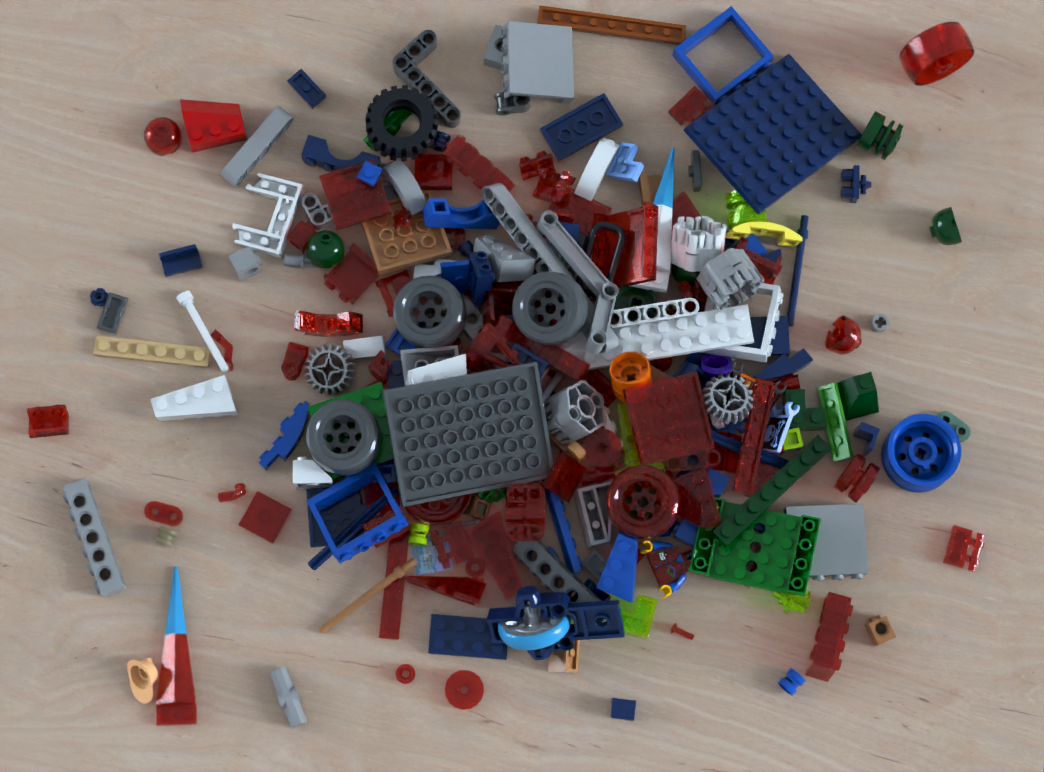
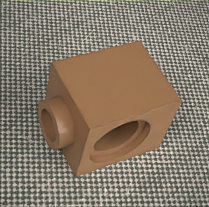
(888, 631)

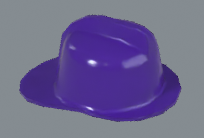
(714, 365)

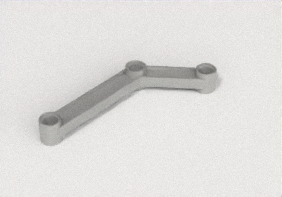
(589, 273)

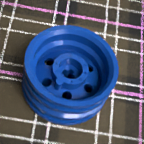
(941, 436)

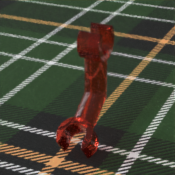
(227, 345)

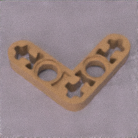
(573, 450)

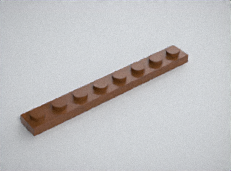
(613, 25)

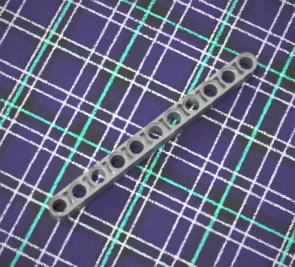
(532, 243)

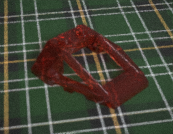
(479, 347)

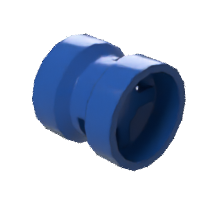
(791, 681)

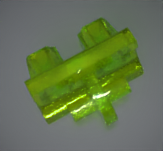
(793, 602)

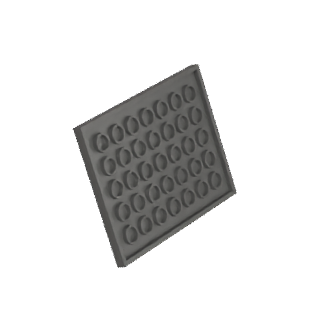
(468, 433)

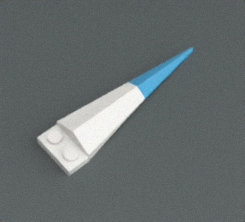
(664, 201)

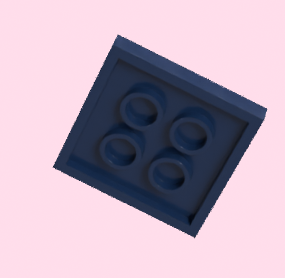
(336, 517)

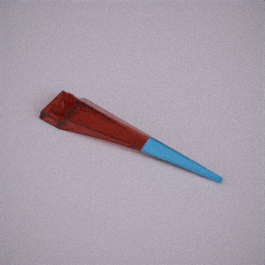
(176, 691)

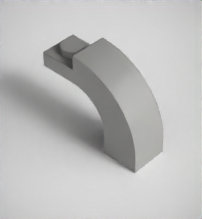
(405, 186)

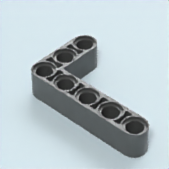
(423, 81)

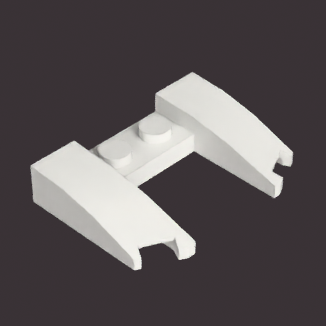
(275, 239)

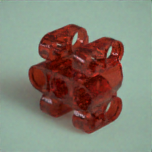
(525, 509)

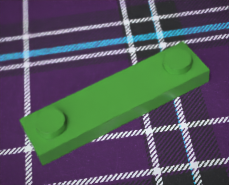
(835, 422)

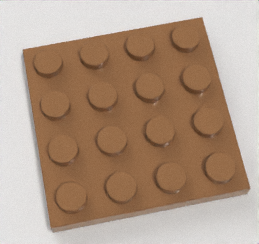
(404, 246)

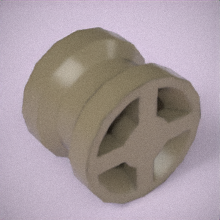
(166, 536)

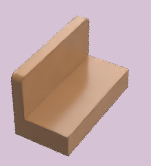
(648, 186)
(565, 660)

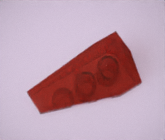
(459, 588)

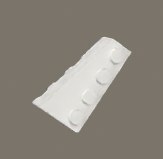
(196, 401)

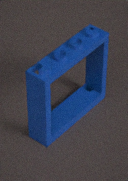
(728, 15)
(345, 488)

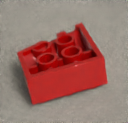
(212, 124)

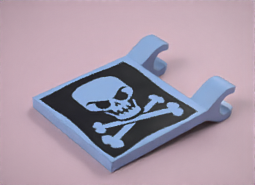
(778, 427)

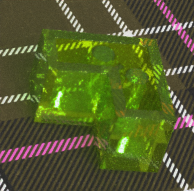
(640, 621)

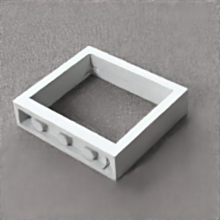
(770, 331)

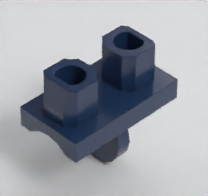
(852, 192)

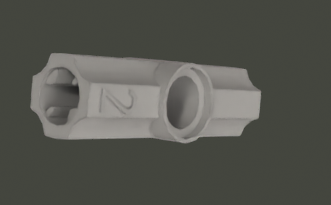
(288, 697)

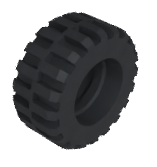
(395, 100)

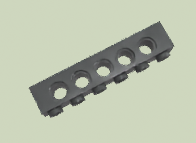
(544, 556)

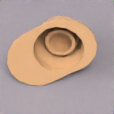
(142, 677)

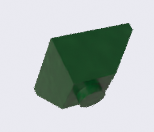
(858, 396)

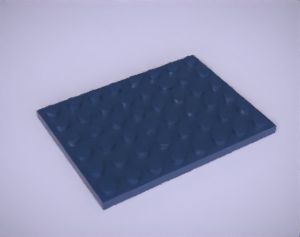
(773, 133)

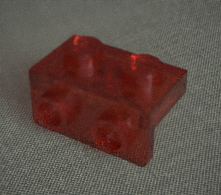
(48, 421)

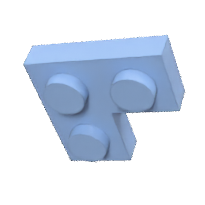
(623, 165)

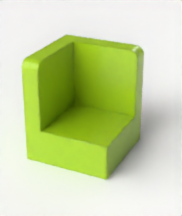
(792, 440)

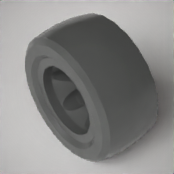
(535, 289)
(410, 299)
(321, 427)

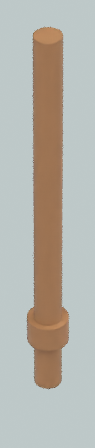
(399, 572)

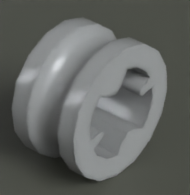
(874, 326)

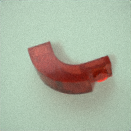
(329, 325)

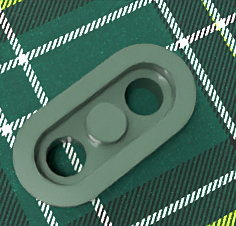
(956, 424)

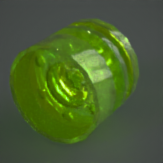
(741, 210)

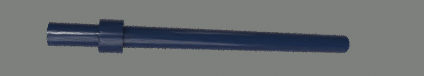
(803, 232)

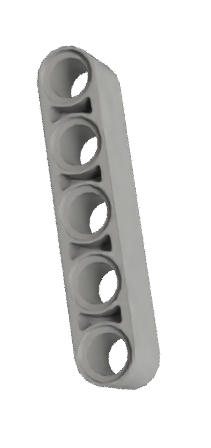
(257, 146)

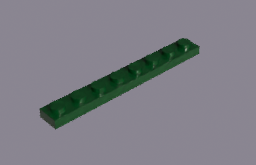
(771, 491)

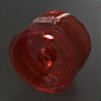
(859, 479)

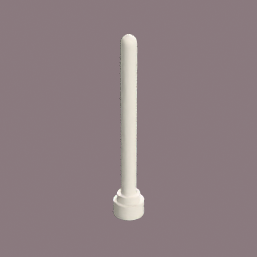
(186, 300)

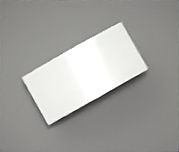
(364, 346)

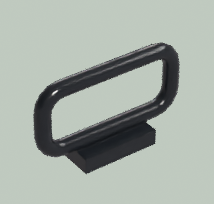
(587, 245)

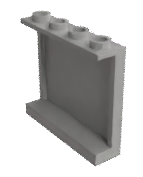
(537, 61)
(840, 540)

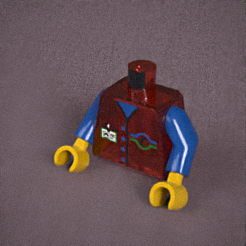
(667, 564)

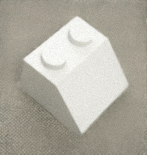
(309, 475)

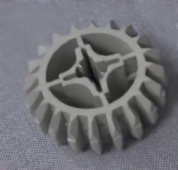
(330, 360)
(742, 401)

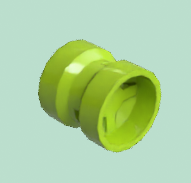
(418, 534)

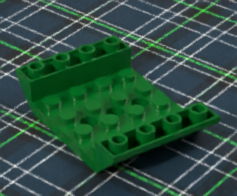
(781, 563)

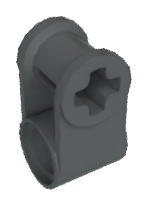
(510, 104)

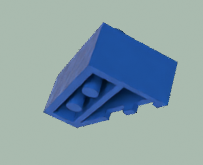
(620, 570)

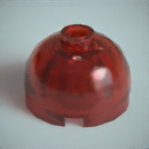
(162, 136)
(844, 337)

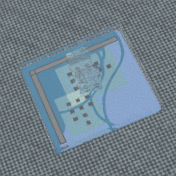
(427, 557)

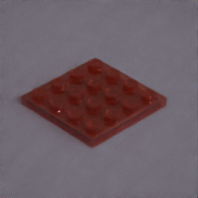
(668, 418)

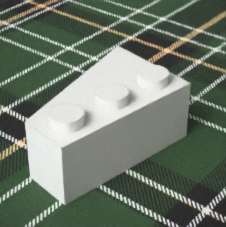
(438, 370)

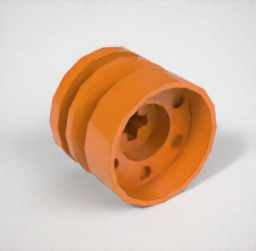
(628, 371)

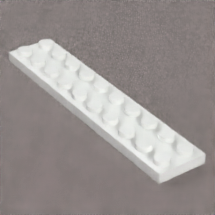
(673, 336)

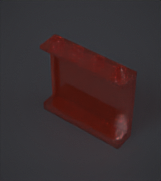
(640, 248)

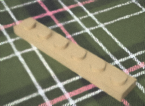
(152, 351)

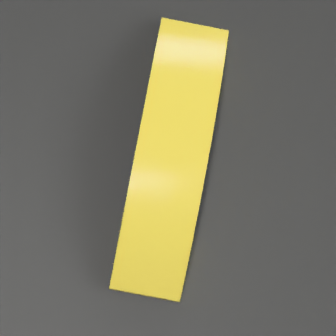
(784, 235)

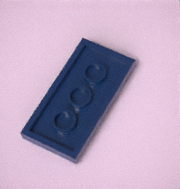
(581, 127)
(463, 638)

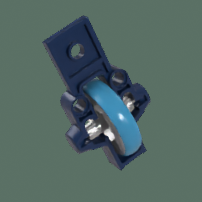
(549, 620)

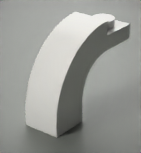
(596, 168)

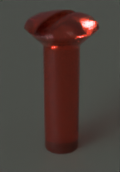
(675, 629)

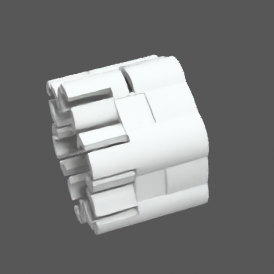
(696, 246)

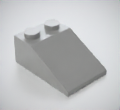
(424, 356)

